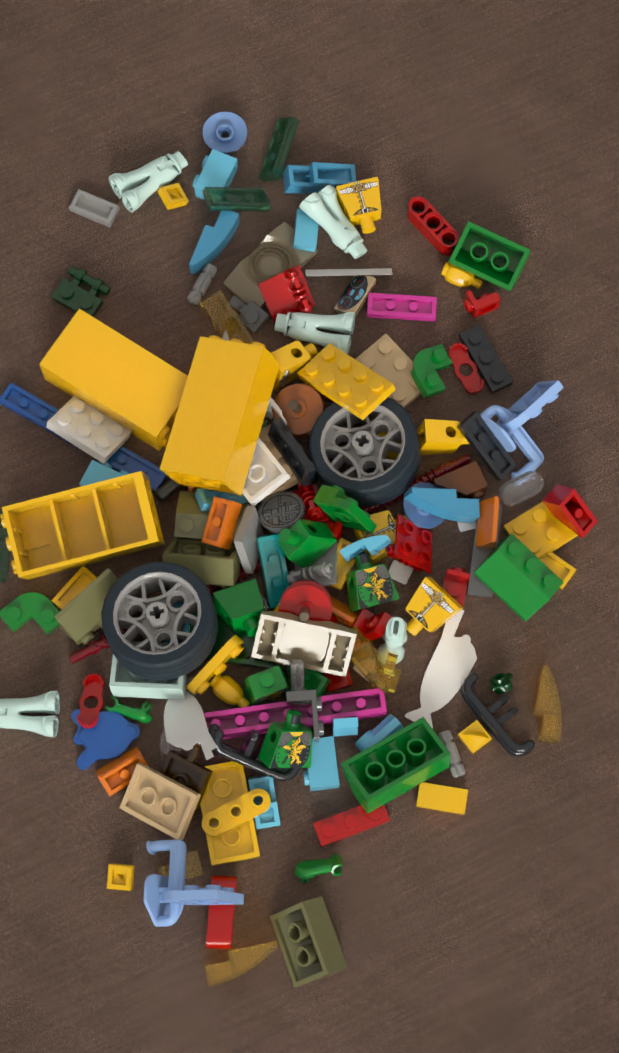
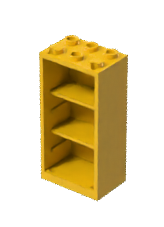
(116, 378)
(220, 415)
(82, 526)

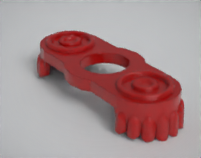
(459, 357)
(94, 688)

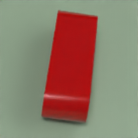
(431, 216)
(221, 917)

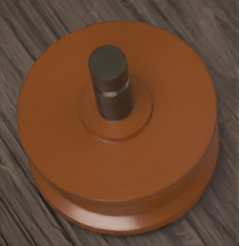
(300, 408)

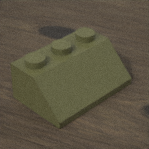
(191, 521)
(209, 562)
(83, 614)
(308, 941)

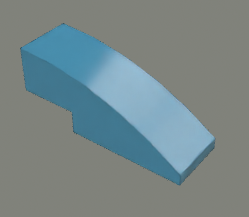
(315, 177)
(214, 240)
(444, 504)

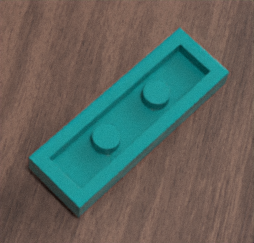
(273, 568)

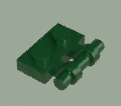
(75, 298)

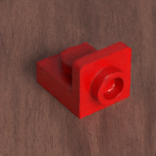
(481, 306)
(456, 583)
(371, 625)

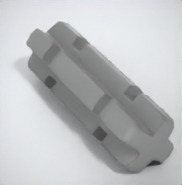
(202, 284)
(297, 673)
(456, 768)

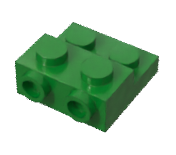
(343, 509)

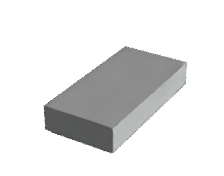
(94, 208)

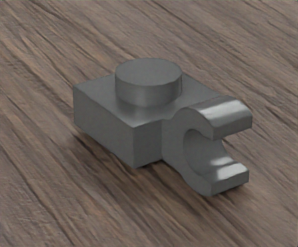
(251, 315)

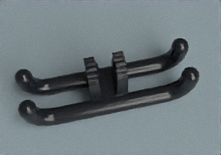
(492, 724)
(244, 755)

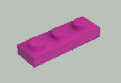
(401, 307)

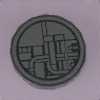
(281, 511)

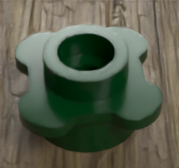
(501, 683)

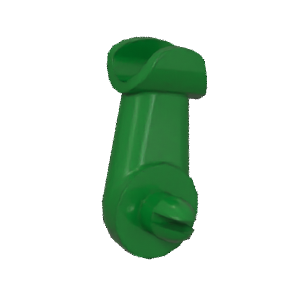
(133, 713)
(311, 868)

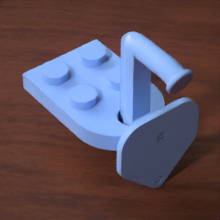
(511, 419)
(168, 895)

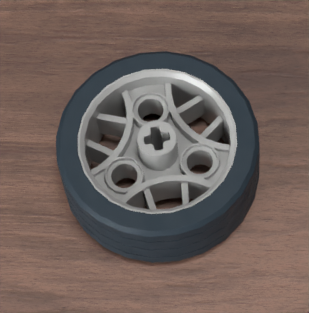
(366, 451)
(159, 620)

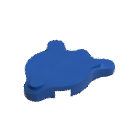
(106, 739)

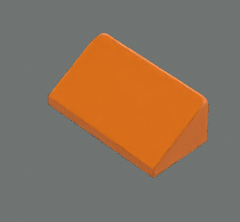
(221, 523)
(487, 523)
(343, 612)
(119, 772)

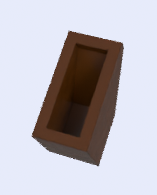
(466, 480)

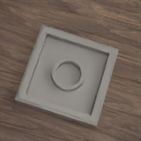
(246, 541)

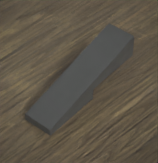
(475, 585)

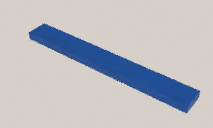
(40, 412)

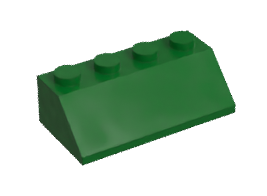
(396, 764)

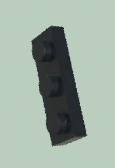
(486, 359)
(486, 445)
(291, 452)

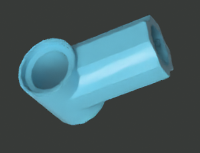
(384, 729)

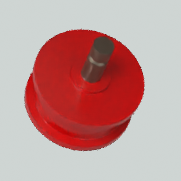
(307, 600)

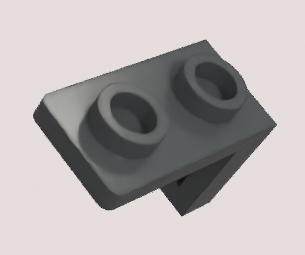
(301, 696)

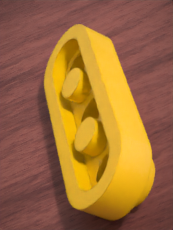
(215, 666)
(228, 821)

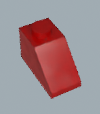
(570, 509)

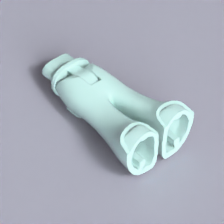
(149, 177)
(326, 211)
(305, 325)
(394, 637)
(46, 703)

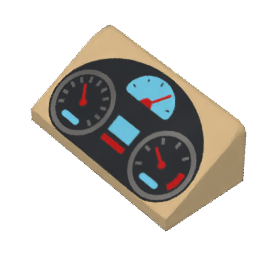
(355, 294)

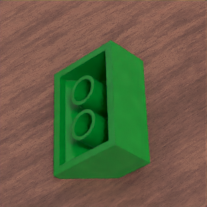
(490, 256)
(518, 577)

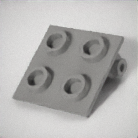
(322, 571)

